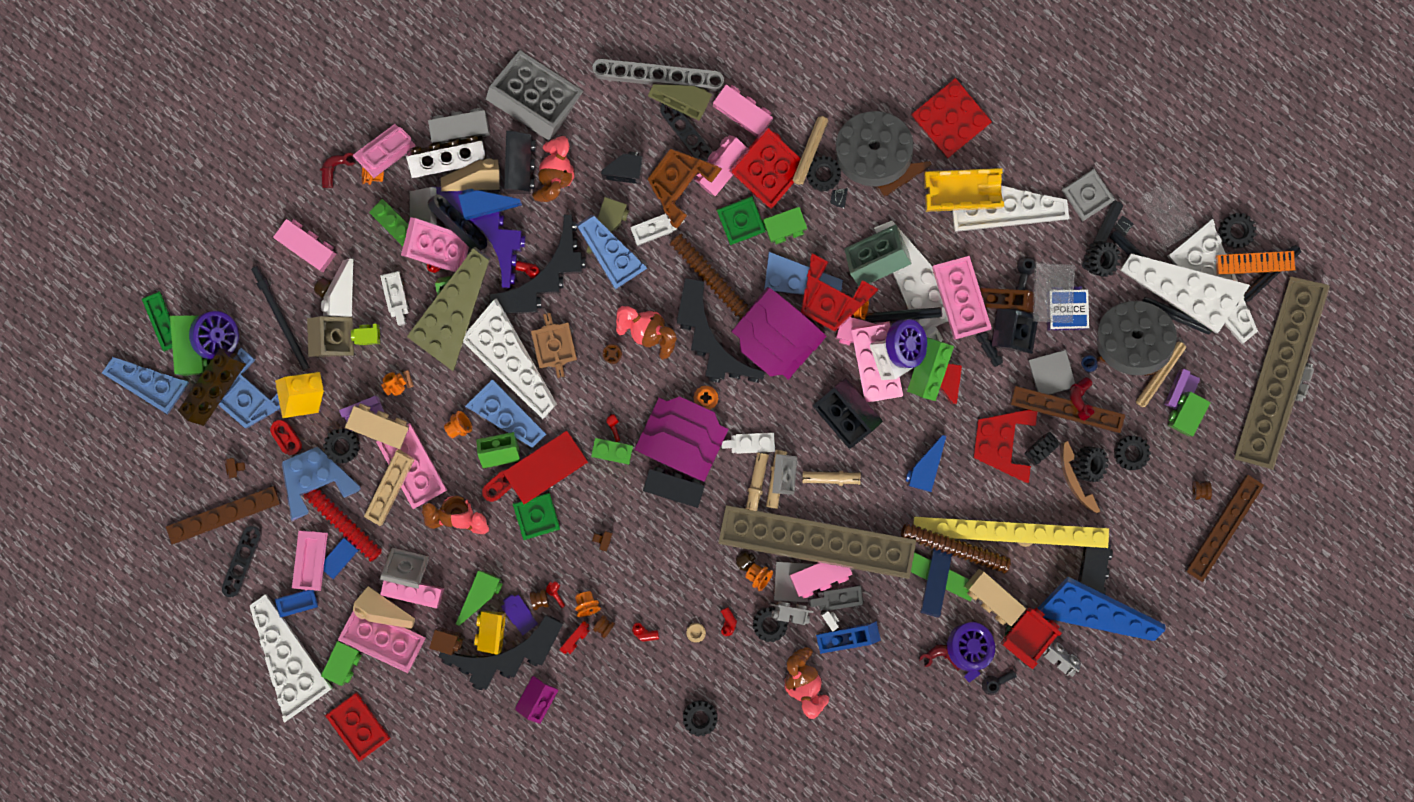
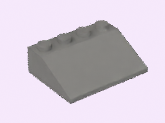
(533, 95)

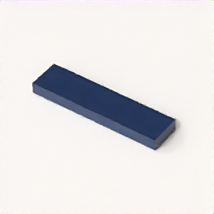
(936, 583)

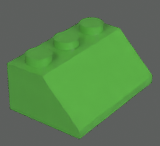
(185, 359)

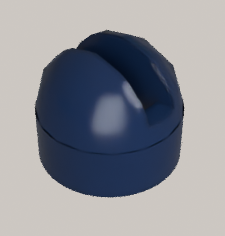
(1089, 361)

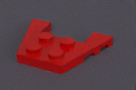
(828, 304)
(996, 439)

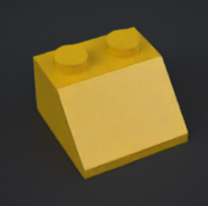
(300, 394)
(490, 631)

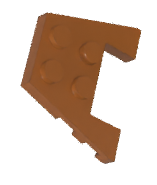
(673, 177)

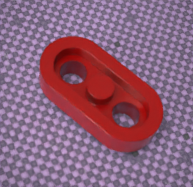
(285, 438)
(499, 485)
(580, 632)

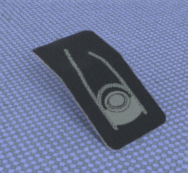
(838, 197)
(1123, 225)

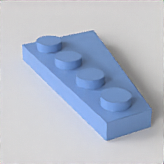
(612, 255)
(791, 277)
(154, 387)
(502, 411)

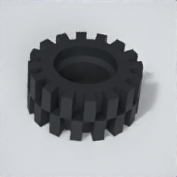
(833, 167)
(1245, 222)
(1109, 263)
(330, 442)
(1042, 448)
(1143, 453)
(1083, 463)
(761, 632)
(704, 729)

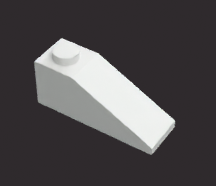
(338, 297)

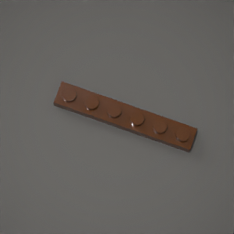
(1065, 409)
(223, 515)
(1224, 528)

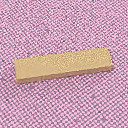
(389, 487)

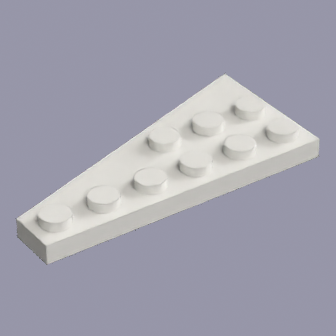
(1018, 209)
(1200, 255)
(918, 283)
(1196, 293)
(502, 351)
(289, 664)

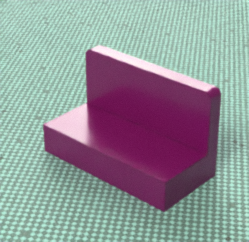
(536, 700)

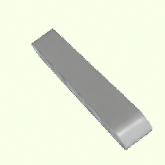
(650, 69)

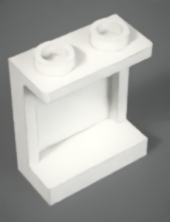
(886, 368)

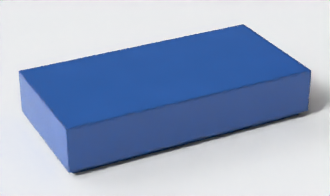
(339, 558)
(296, 603)

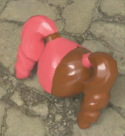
(552, 170)
(646, 329)
(454, 513)
(805, 683)

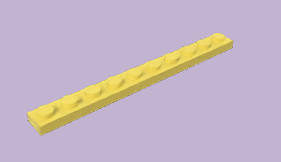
(1016, 532)

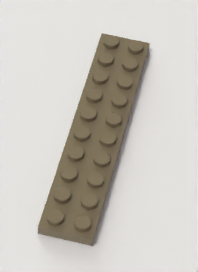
(1282, 372)
(817, 542)

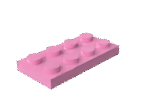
(434, 245)
(961, 297)
(873, 387)
(422, 479)
(382, 641)

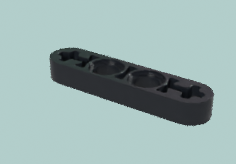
(683, 134)
(443, 208)
(239, 560)

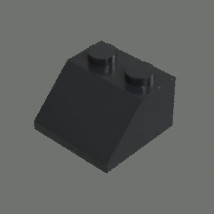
(625, 168)
(1014, 331)

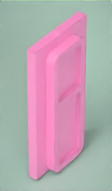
(384, 150)
(309, 560)

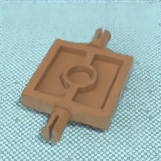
(554, 345)

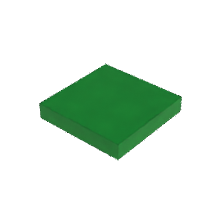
(741, 220)
(536, 516)

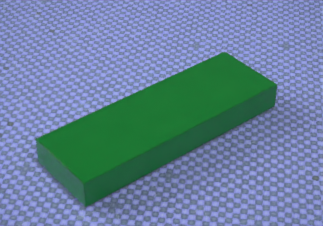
(159, 318)

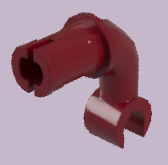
(329, 165)
(1076, 393)
(939, 650)

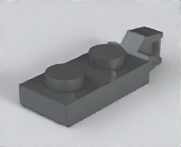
(837, 598)

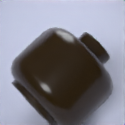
(321, 287)
(745, 560)

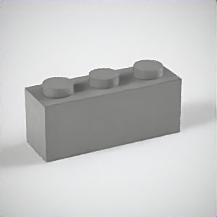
(459, 126)

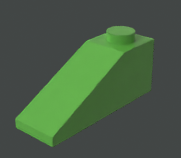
(482, 590)

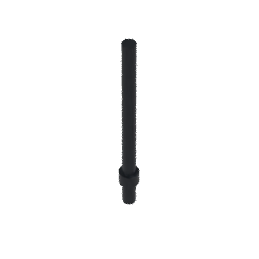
(263, 286)

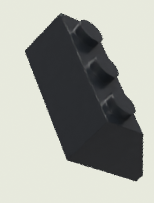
(519, 163)
(847, 413)

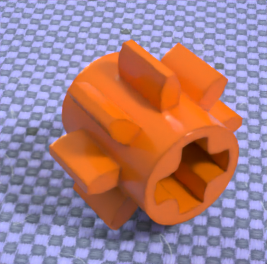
(393, 384)

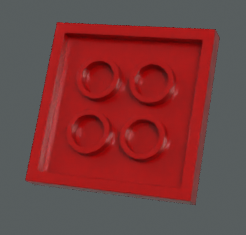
(951, 118)
(767, 168)

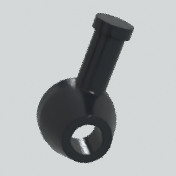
(1025, 272)
(997, 681)

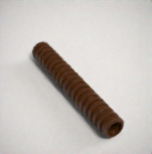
(709, 275)
(954, 547)

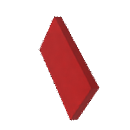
(545, 467)

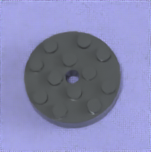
(871, 166)
(1139, 320)

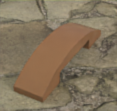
(1066, 456)

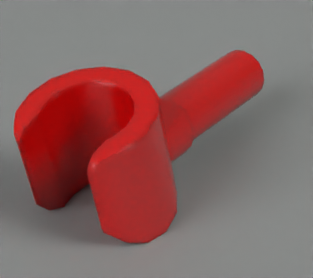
(611, 421)
(552, 589)

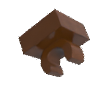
(232, 468)
(603, 540)

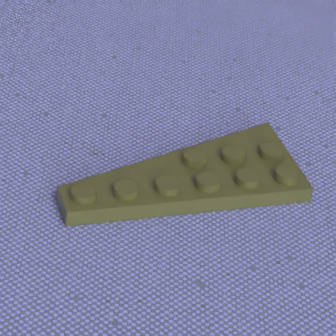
(448, 317)

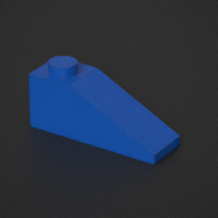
(483, 203)
(924, 471)
(848, 637)

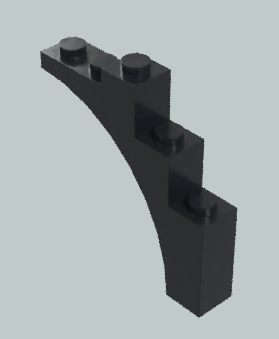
(565, 261)
(692, 315)
(509, 662)

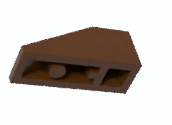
(913, 171)
(1008, 299)

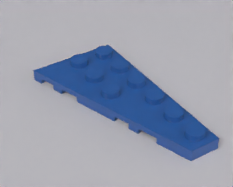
(1086, 607)

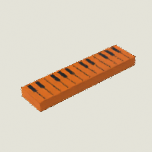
(1255, 262)

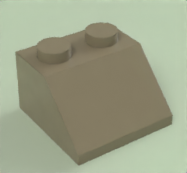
(330, 336)

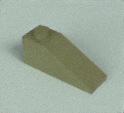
(682, 98)
(611, 215)

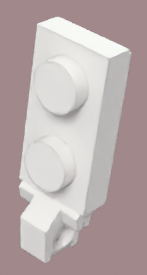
(652, 229)
(395, 296)
(751, 443)

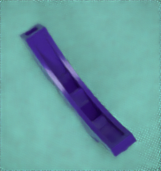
(503, 241)

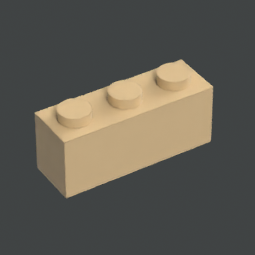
(377, 426)
(994, 598)

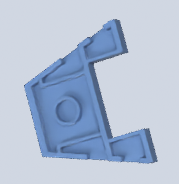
(245, 400)
(310, 472)

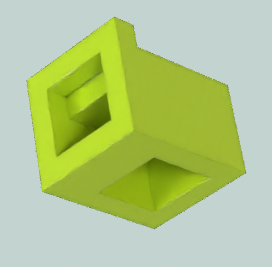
(366, 335)

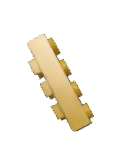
(963, 190)

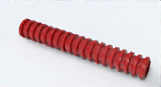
(343, 524)

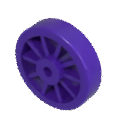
(213, 334)
(906, 343)
(970, 646)

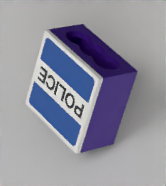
(1080, 313)

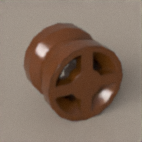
(612, 351)
(1201, 490)
(539, 599)
(603, 626)

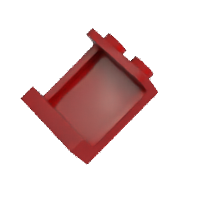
(1031, 637)

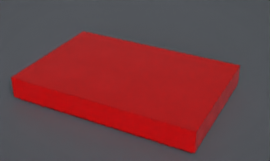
(357, 726)

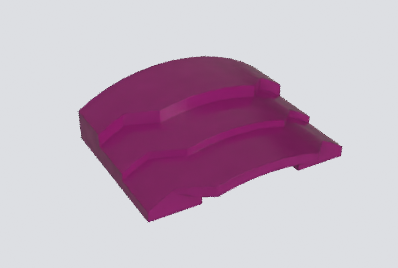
(776, 335)
(682, 436)

